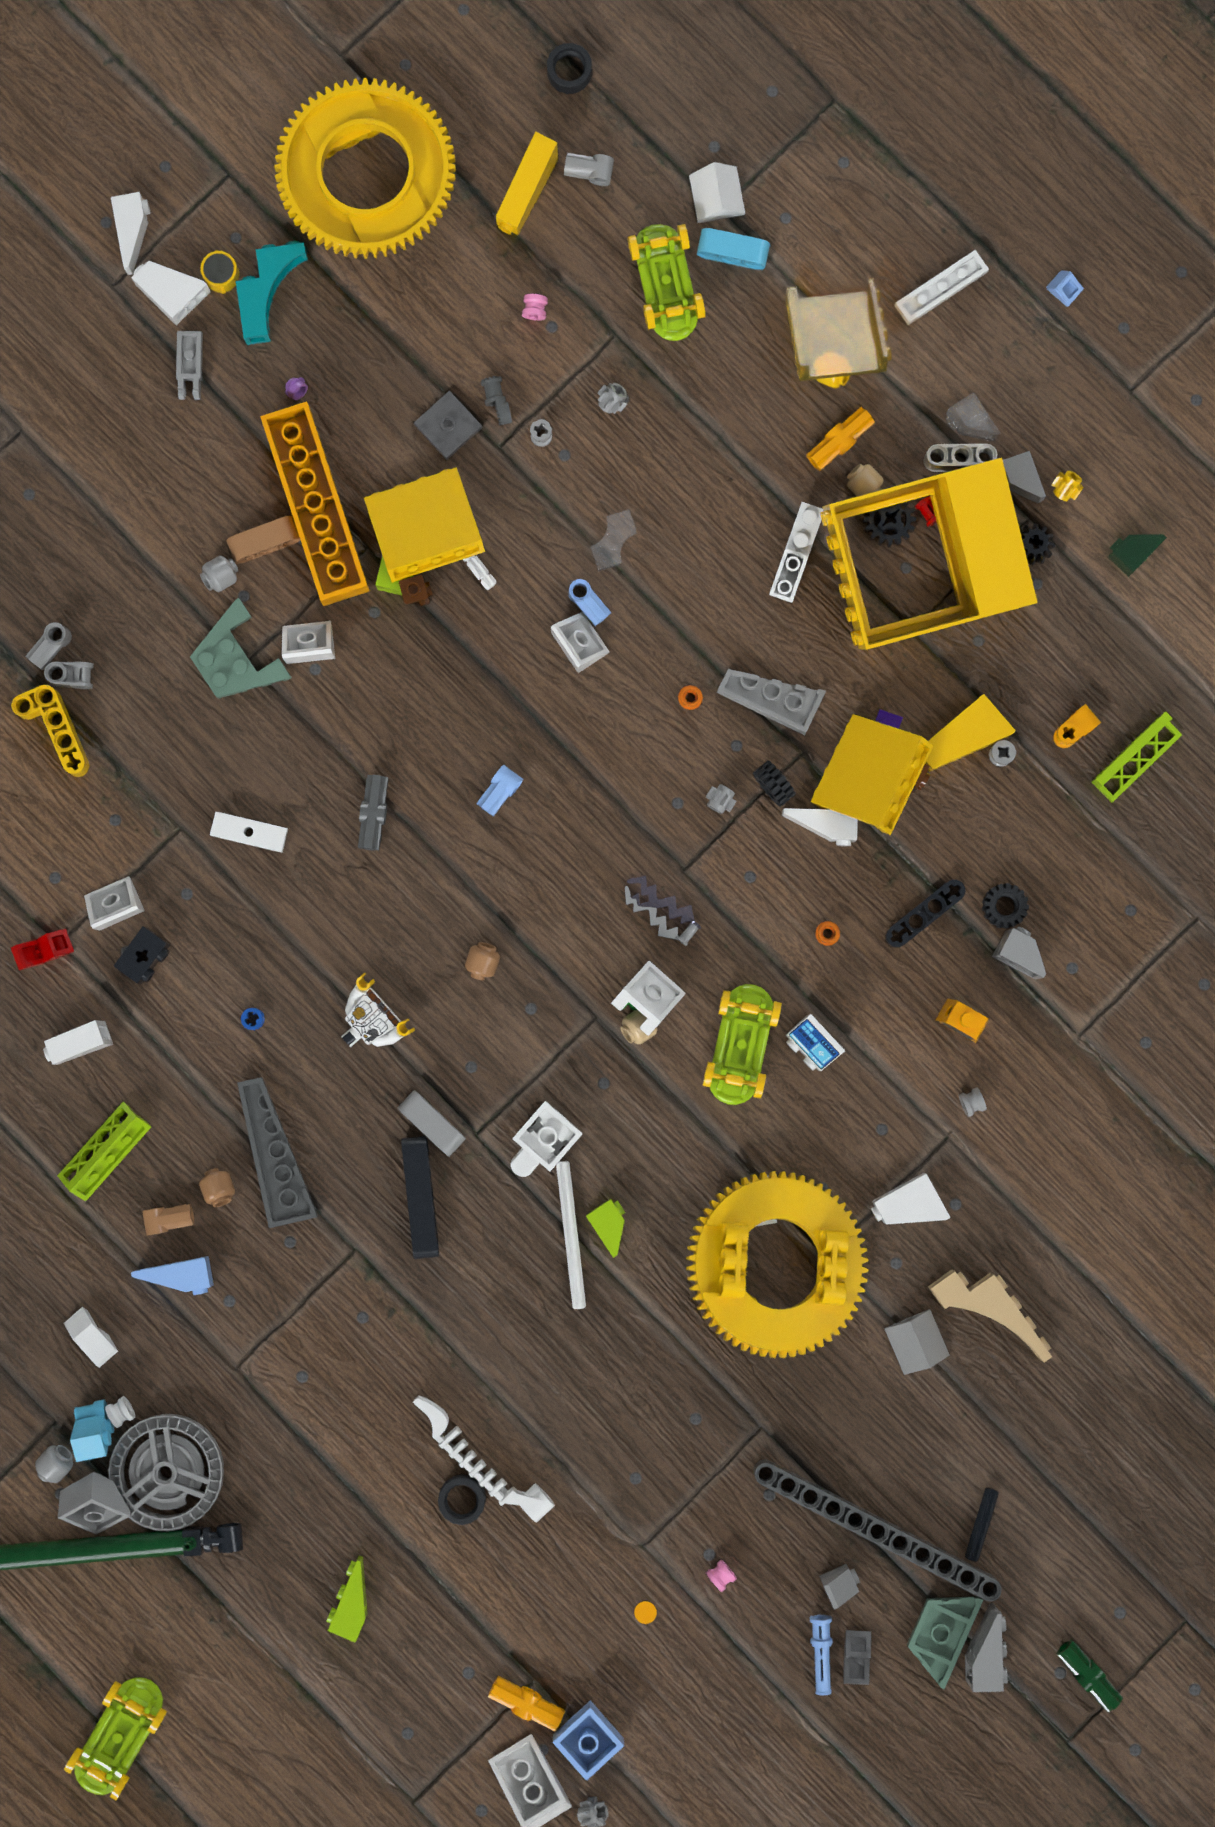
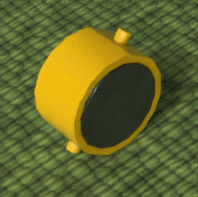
(219, 271)

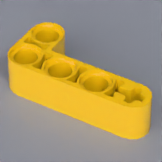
(57, 732)

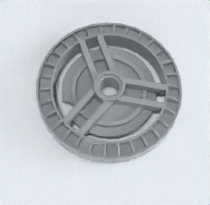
(180, 1457)

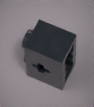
(145, 942)

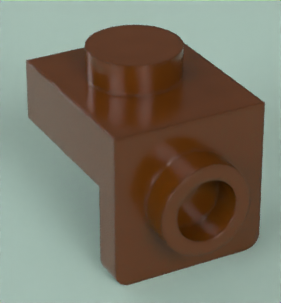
(415, 590)

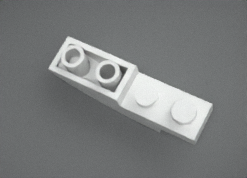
(796, 552)

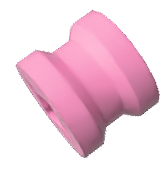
(534, 307)
(721, 1575)

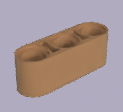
(263, 539)

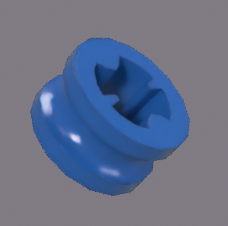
(259, 1022)

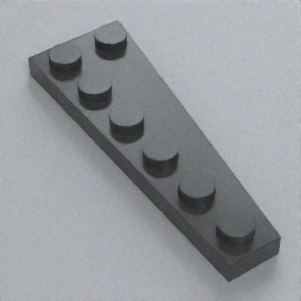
(278, 1174)

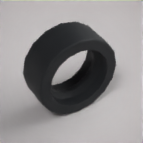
(574, 50)
(445, 1510)

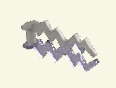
(655, 903)

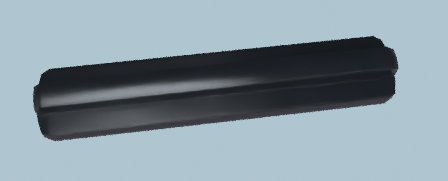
(981, 1524)

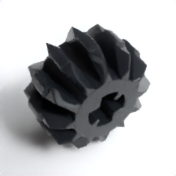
(1040, 539)

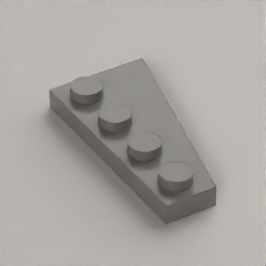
(782, 702)

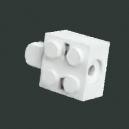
(543, 1140)

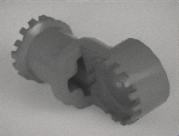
(495, 398)

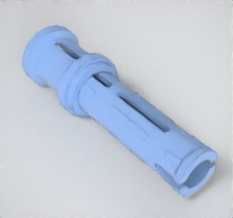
(820, 1624)

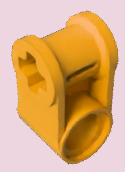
(1078, 725)

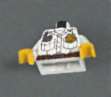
(371, 1018)

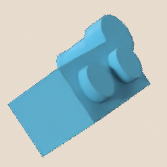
(91, 1431)

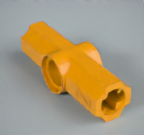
(840, 439)
(526, 1703)

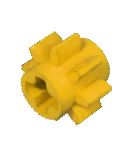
(1067, 485)

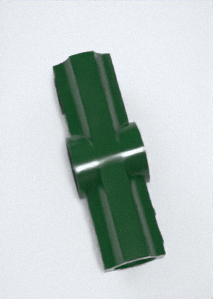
(1089, 1675)

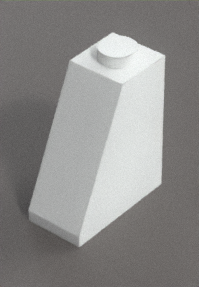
(170, 290)
(77, 1042)
(910, 1203)

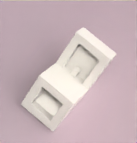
(90, 1338)

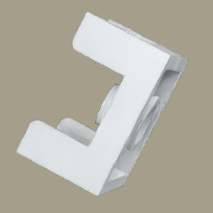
(650, 994)

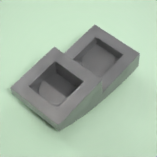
(857, 1657)

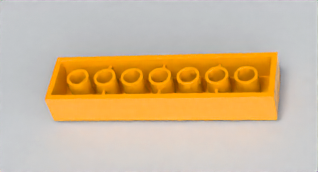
(315, 503)

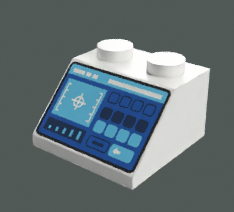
(814, 1043)

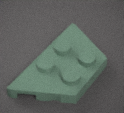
(942, 1633)

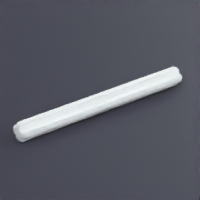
(571, 1235)

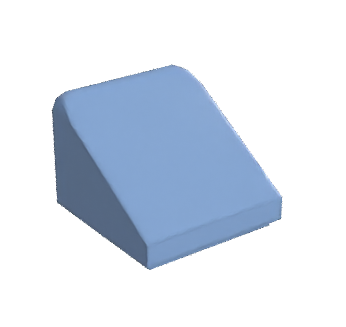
(1065, 287)

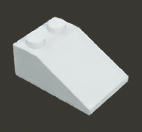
(529, 1783)

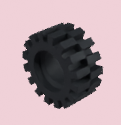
(774, 783)
(994, 916)

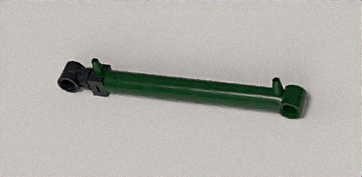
(186, 1542)

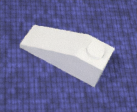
(131, 224)
(825, 823)

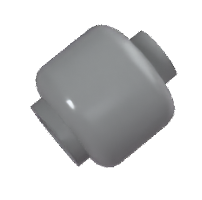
(219, 573)
(54, 1464)

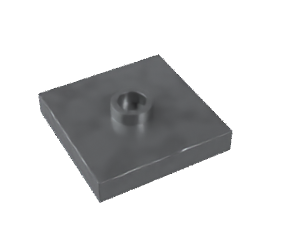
(448, 425)

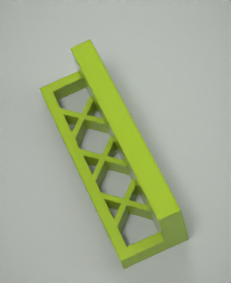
(1135, 748)
(106, 1154)

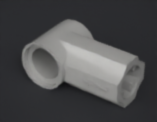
(595, 169)
(46, 647)

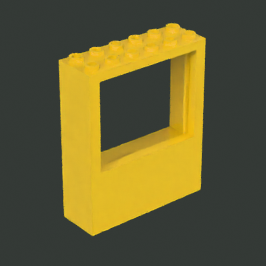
(978, 541)

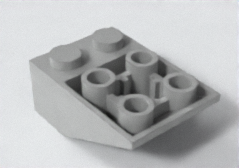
(986, 1654)

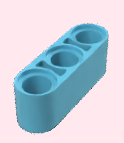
(733, 248)

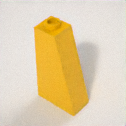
(527, 183)
(968, 732)

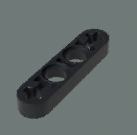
(926, 915)

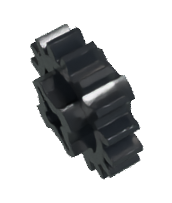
(896, 527)

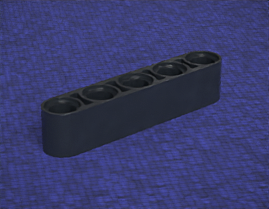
(420, 1197)

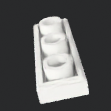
(235, 828)

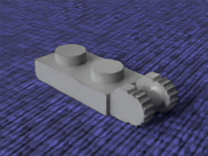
(189, 362)

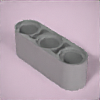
(431, 1123)

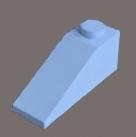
(184, 1275)

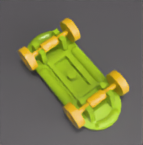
(666, 281)
(741, 1044)
(129, 1717)

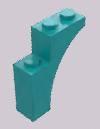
(257, 293)

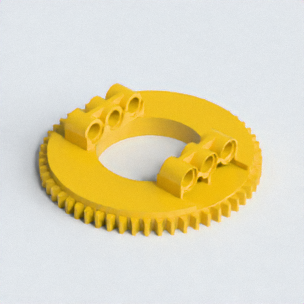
(342, 121)
(722, 1263)

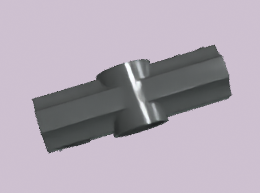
(373, 812)

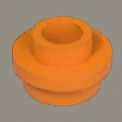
(690, 689)
(835, 933)

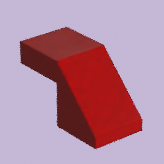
(42, 950)

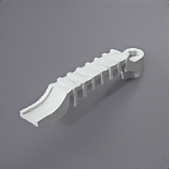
(533, 1501)

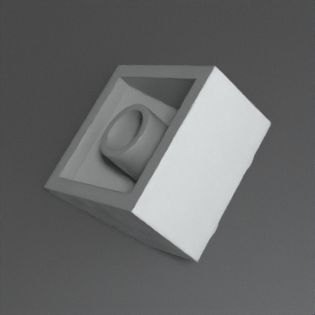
(1020, 952)
(92, 1504)

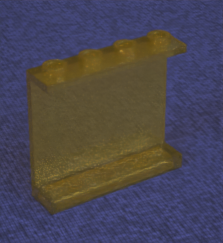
(838, 334)

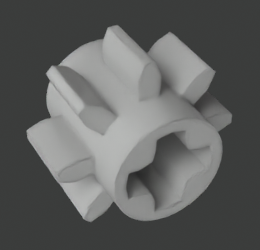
(612, 398)
(720, 799)
(592, 1813)

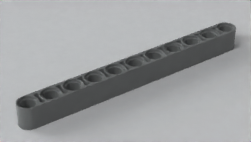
(886, 1538)

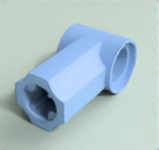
(589, 604)
(503, 785)

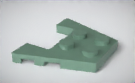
(226, 664)

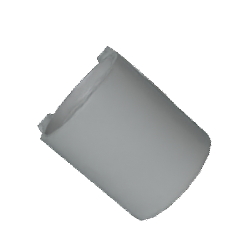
(75, 674)

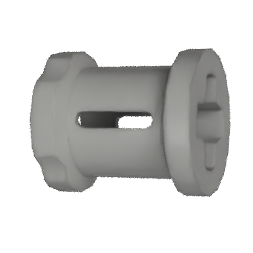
(536, 427)

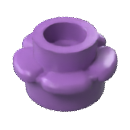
(296, 388)

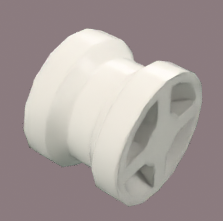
(120, 1412)

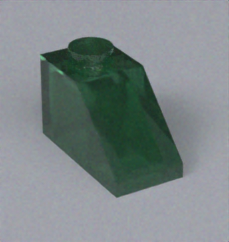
(1134, 550)

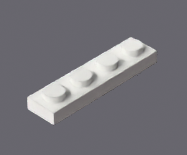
(941, 287)

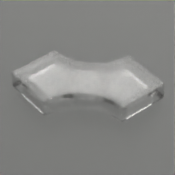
(608, 550)

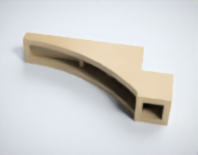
(991, 1300)

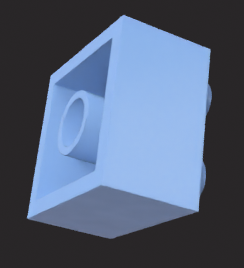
(588, 1740)

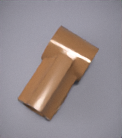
(161, 1220)

